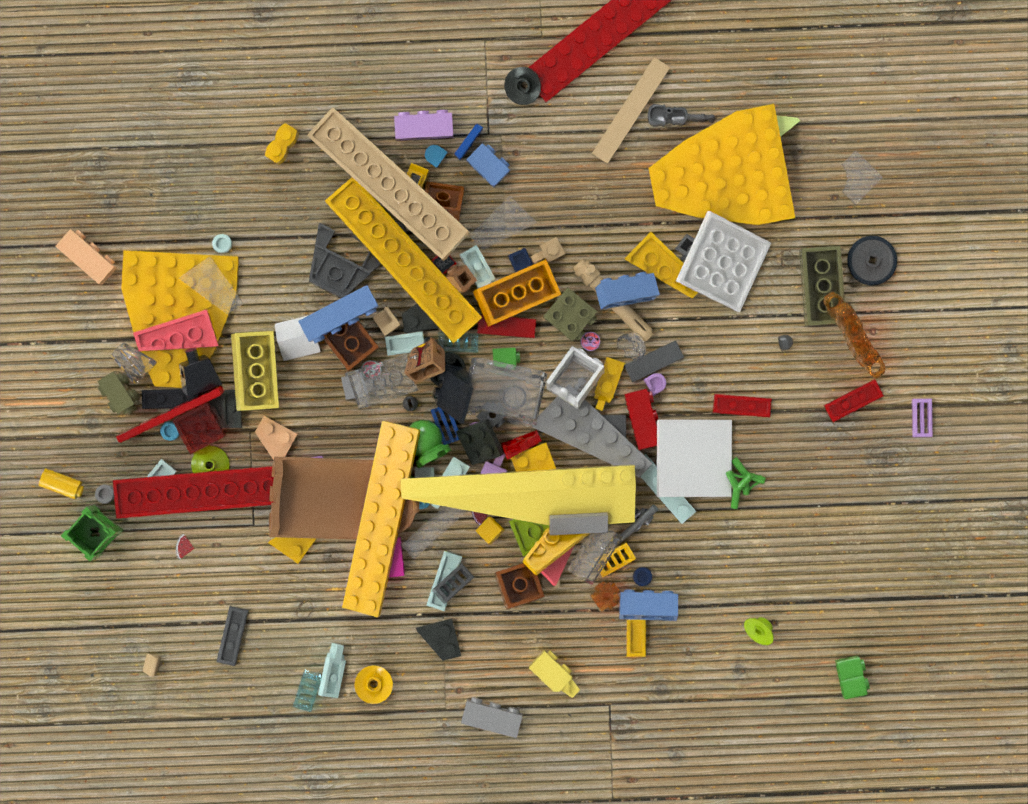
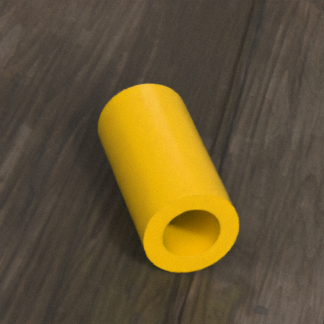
(61, 484)

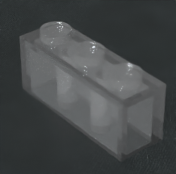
(594, 555)

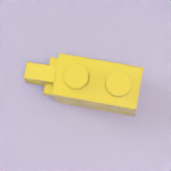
(553, 674)

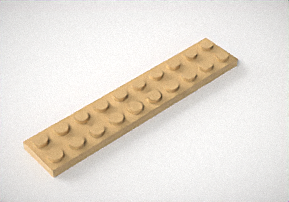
(388, 184)

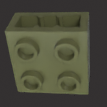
(570, 315)
(121, 396)

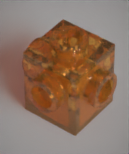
(602, 602)

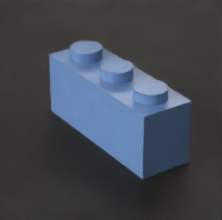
(627, 290)
(648, 605)

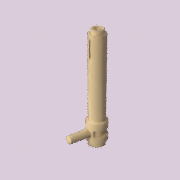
(592, 278)

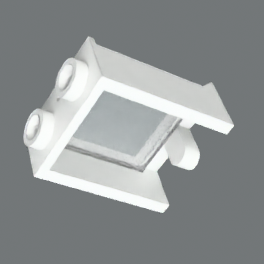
(575, 376)

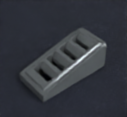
(441, 595)

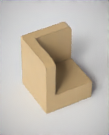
(386, 321)

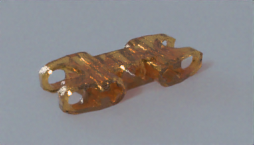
(854, 334)

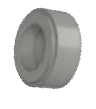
(104, 494)

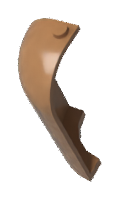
(322, 498)

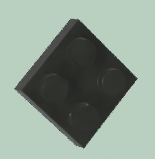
(480, 442)

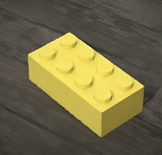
(255, 370)

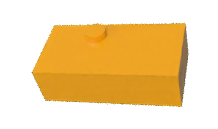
(517, 292)

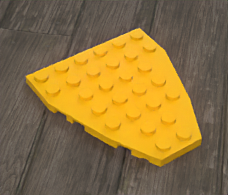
(728, 170)
(158, 296)

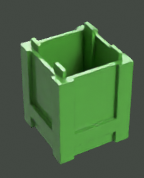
(81, 537)

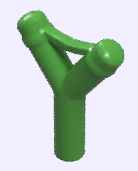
(742, 470)
(737, 487)

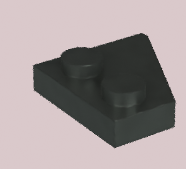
(225, 410)

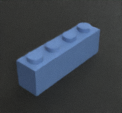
(338, 314)

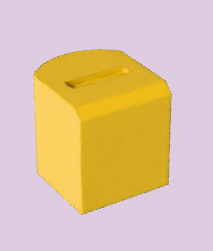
(490, 530)

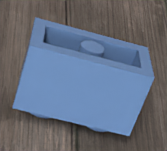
(488, 164)

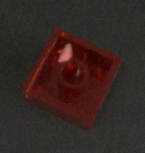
(199, 428)

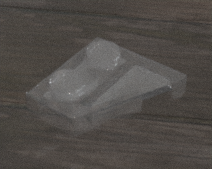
(132, 362)

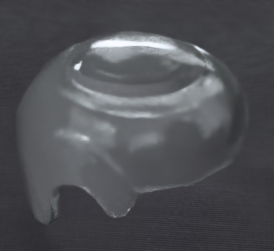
(633, 345)

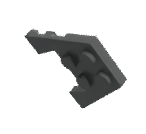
(335, 272)

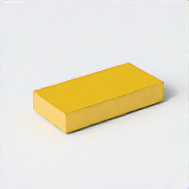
(635, 638)

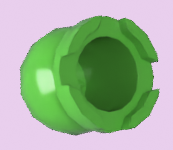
(429, 443)

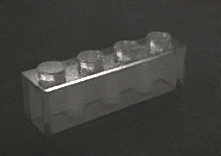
(431, 530)

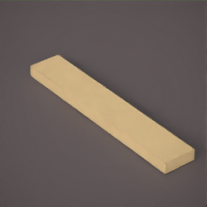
(630, 110)

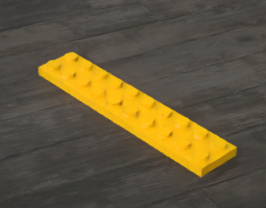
(403, 259)
(380, 519)

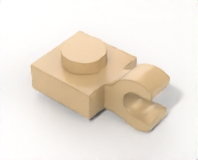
(550, 251)

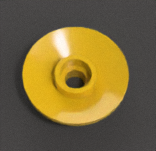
(373, 694)

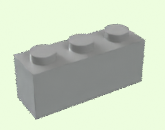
(492, 717)

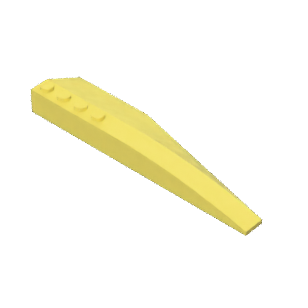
(533, 494)

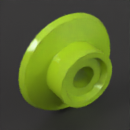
(759, 630)

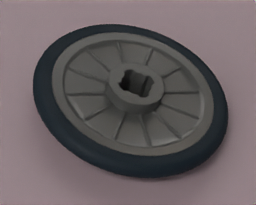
(884, 264)

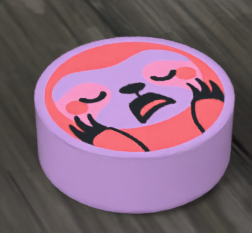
(590, 341)

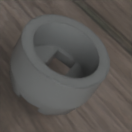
(785, 342)
(414, 402)

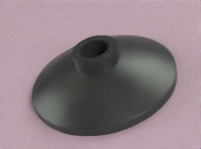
(514, 85)

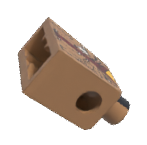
(425, 361)

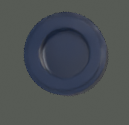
(642, 576)

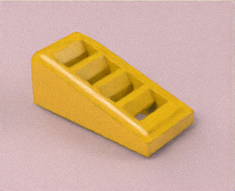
(624, 561)

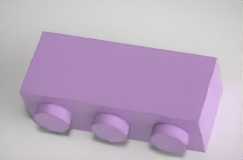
(423, 125)

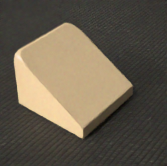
(151, 664)

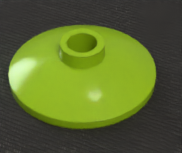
(213, 454)

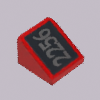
(442, 265)

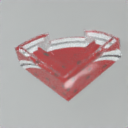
(183, 546)

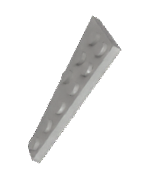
(590, 433)

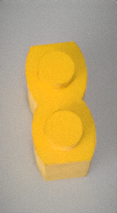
(284, 140)

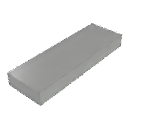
(578, 523)

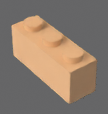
(86, 256)

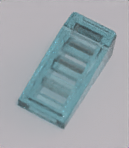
(474, 343)
(313, 676)

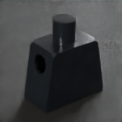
(197, 374)

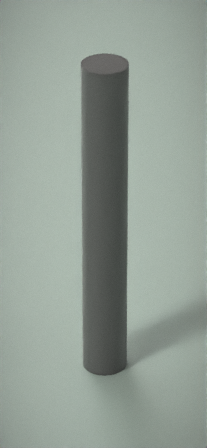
(640, 521)

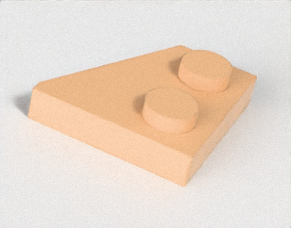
(275, 437)

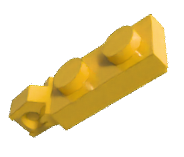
(608, 382)

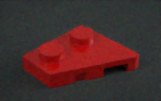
(520, 444)

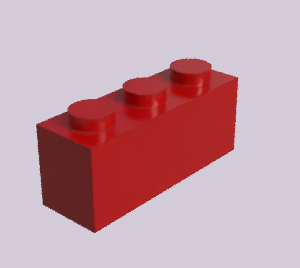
(642, 418)

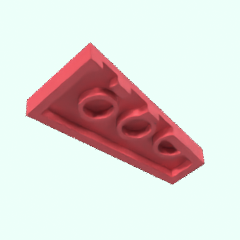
(182, 333)

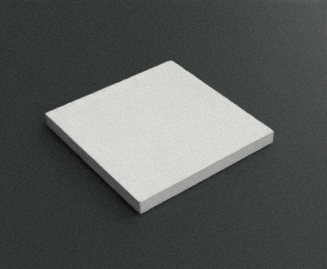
(723, 261)
(694, 458)

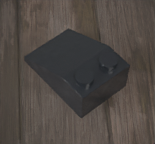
(454, 392)

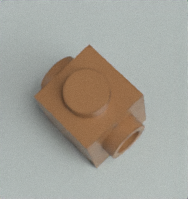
(460, 277)

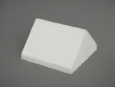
(293, 340)

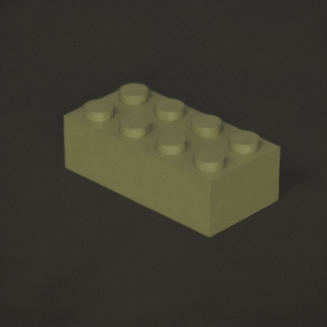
(820, 276)

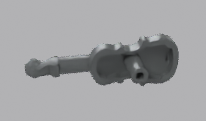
(661, 115)

